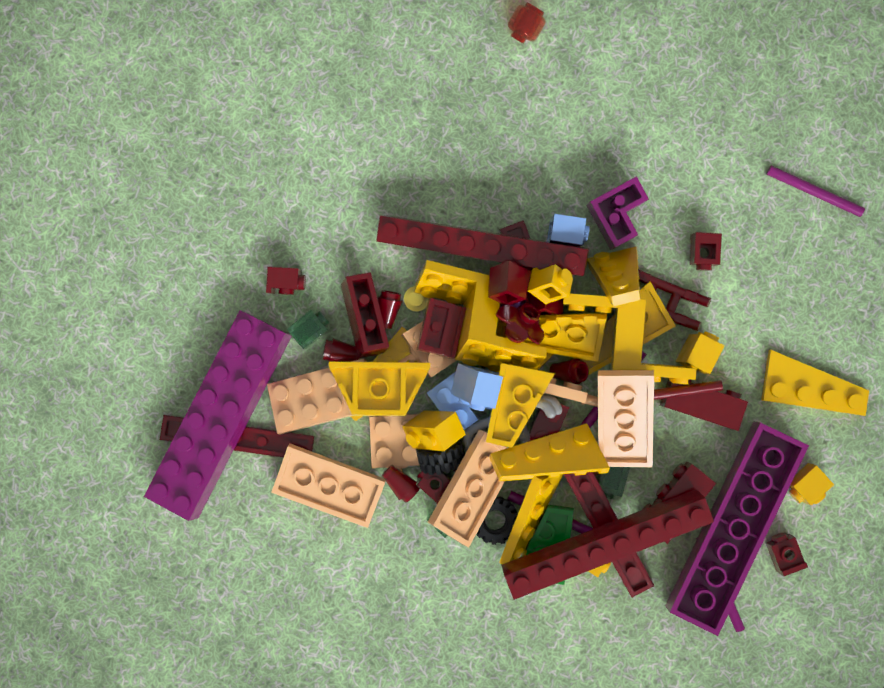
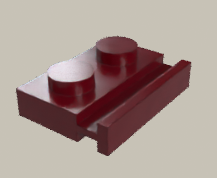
(441, 328)

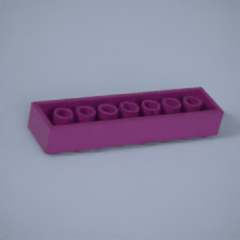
(217, 416)
(740, 524)

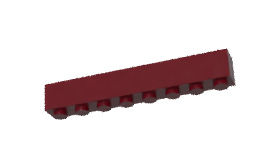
(481, 244)
(607, 543)

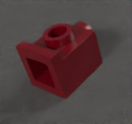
(712, 244)
(285, 280)
(434, 493)
(778, 546)

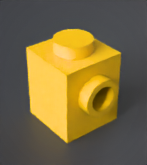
(810, 485)

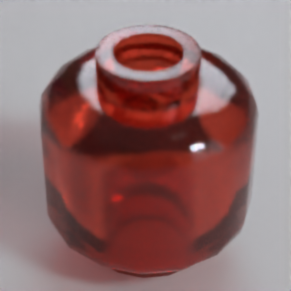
(526, 23)

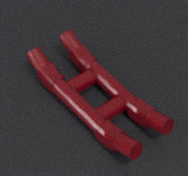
(676, 294)

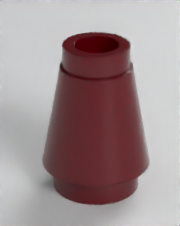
(389, 306)
(339, 351)
(571, 371)
(400, 483)

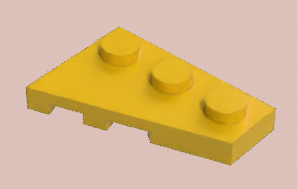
(516, 401)

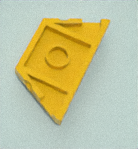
(379, 386)

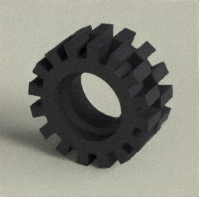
(441, 461)
(502, 534)

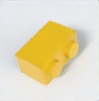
(700, 352)
(433, 430)

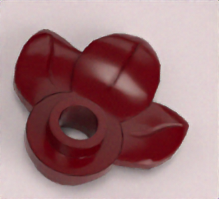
(521, 323)

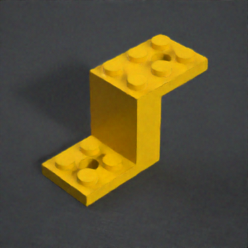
(478, 335)
(629, 337)

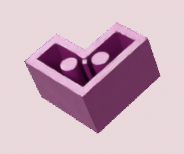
(611, 212)

